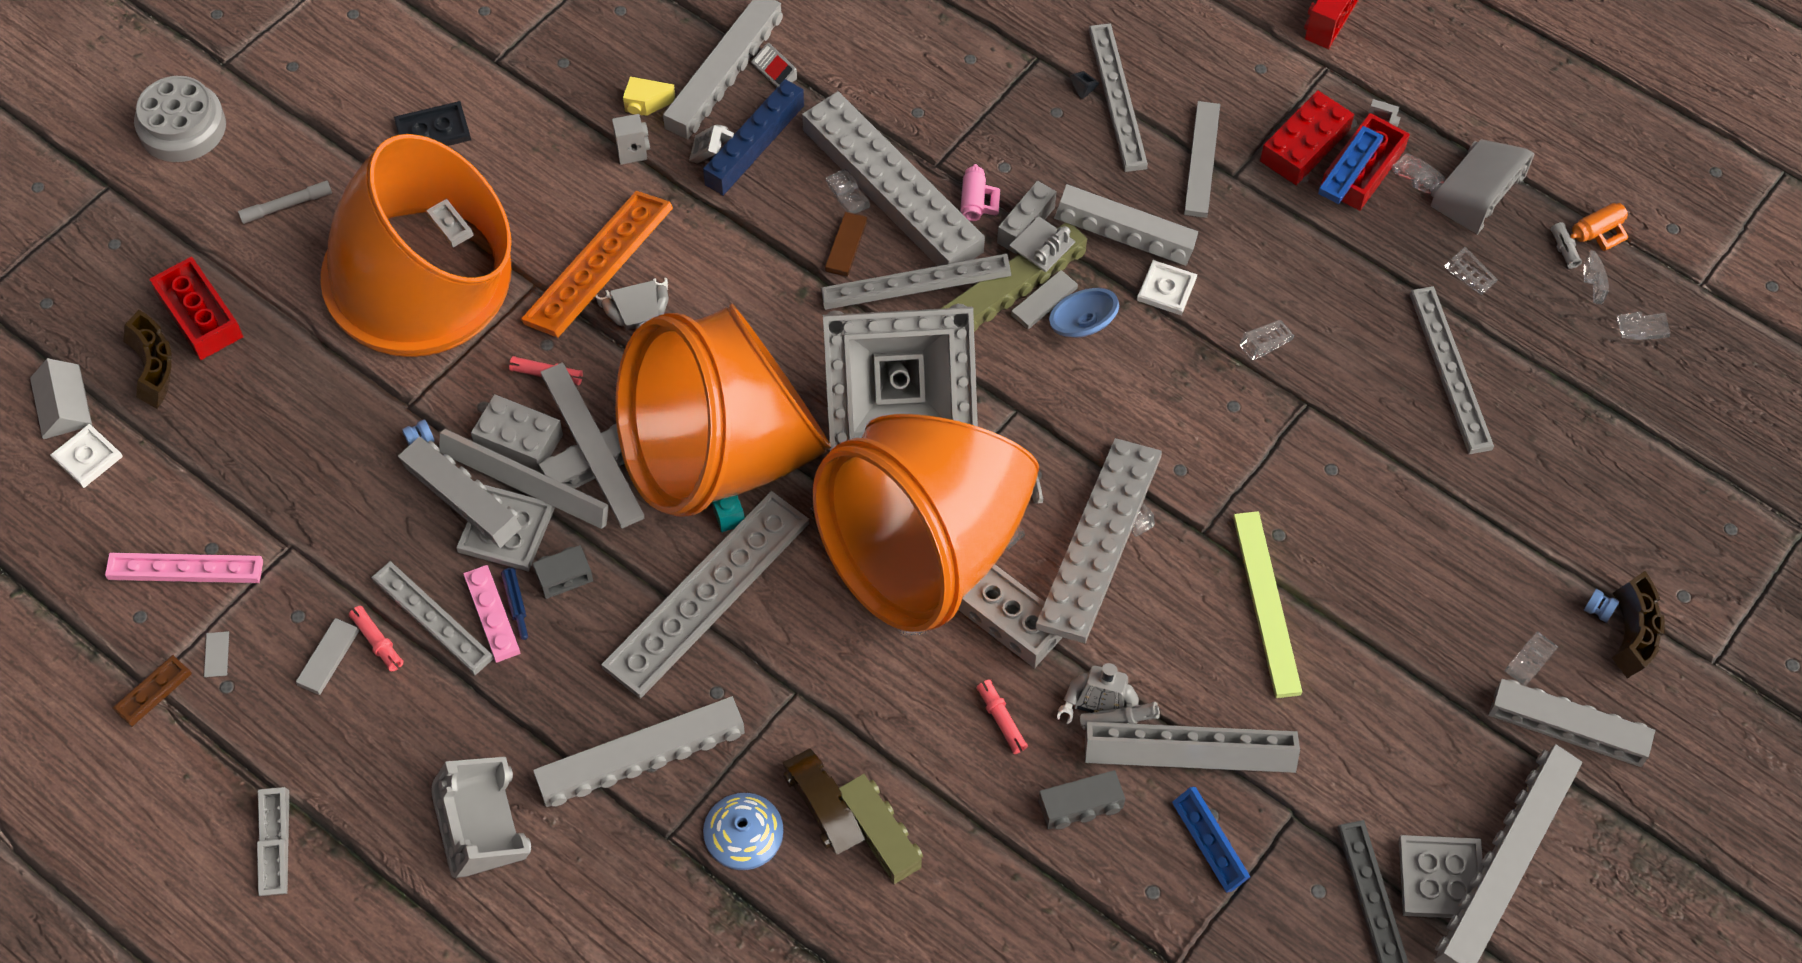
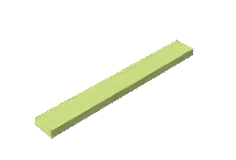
(1267, 605)

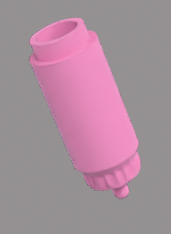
(974, 193)

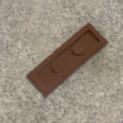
(846, 244)
(152, 690)

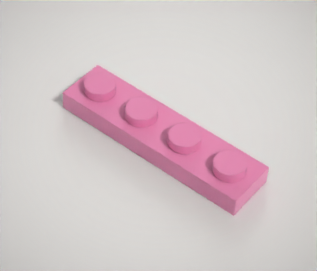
(492, 613)

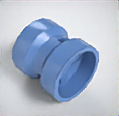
(422, 427)
(1605, 610)

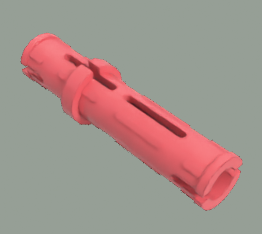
(535, 368)
(381, 645)
(997, 708)

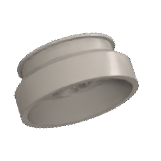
(179, 119)

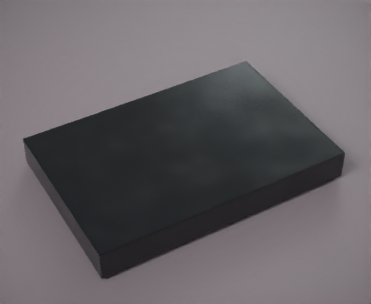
(440, 123)

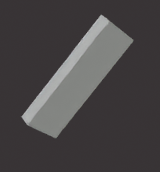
(1044, 299)
(327, 656)

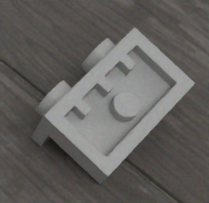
(709, 142)

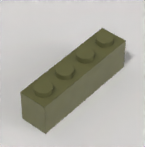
(880, 829)

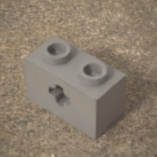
(631, 138)

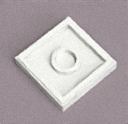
(1167, 287)
(86, 455)

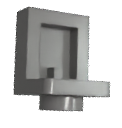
(1385, 111)

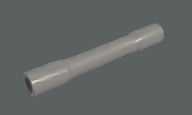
(260, 210)

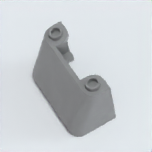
(1481, 182)
(477, 816)

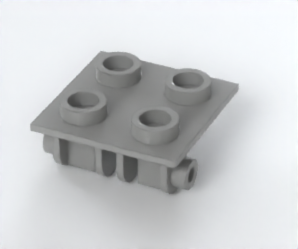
(1043, 243)

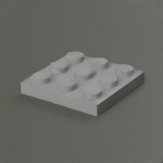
(523, 546)
(1437, 873)

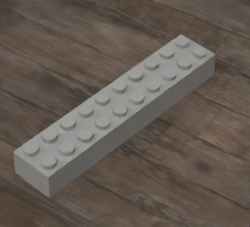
(892, 182)

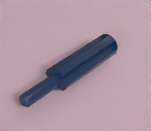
(515, 600)

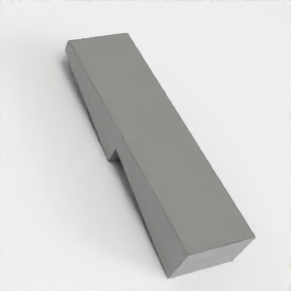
(273, 841)

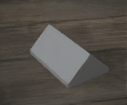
(60, 398)

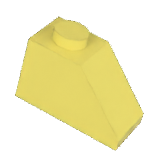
(647, 96)

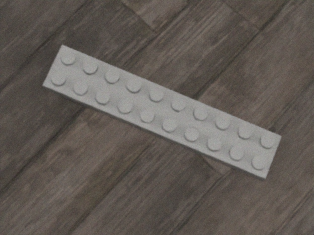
(1099, 541)
(705, 594)

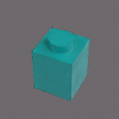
(728, 513)

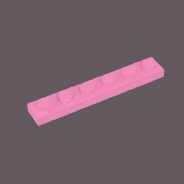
(184, 567)

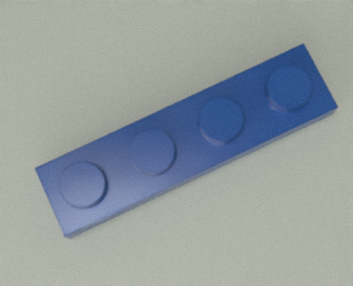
(1350, 165)
(1211, 839)

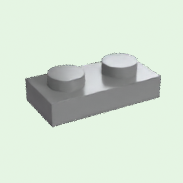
(449, 223)

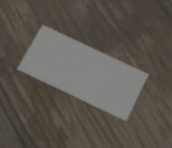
(216, 654)

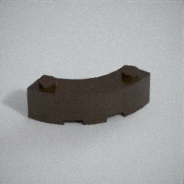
(155, 353)
(1642, 624)
(822, 796)

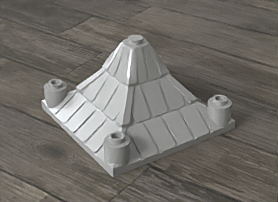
(899, 366)

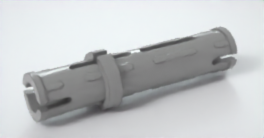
(1129, 714)

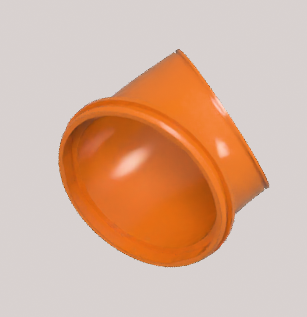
(379, 284)
(707, 412)
(920, 513)

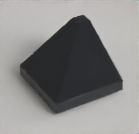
(1083, 83)

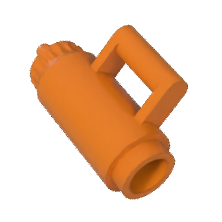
(1599, 223)

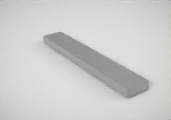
(1202, 159)
(432, 618)

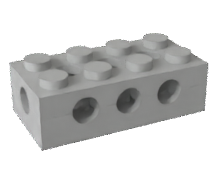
(1009, 615)

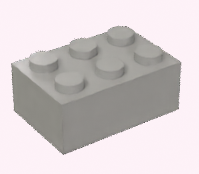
(517, 432)

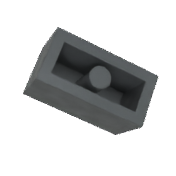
(563, 571)

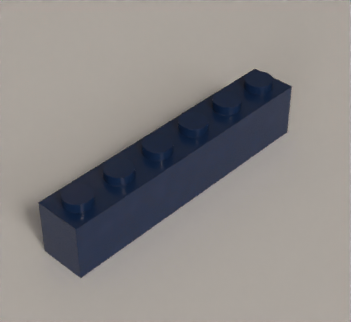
(753, 137)

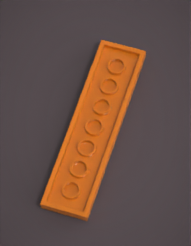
(596, 264)

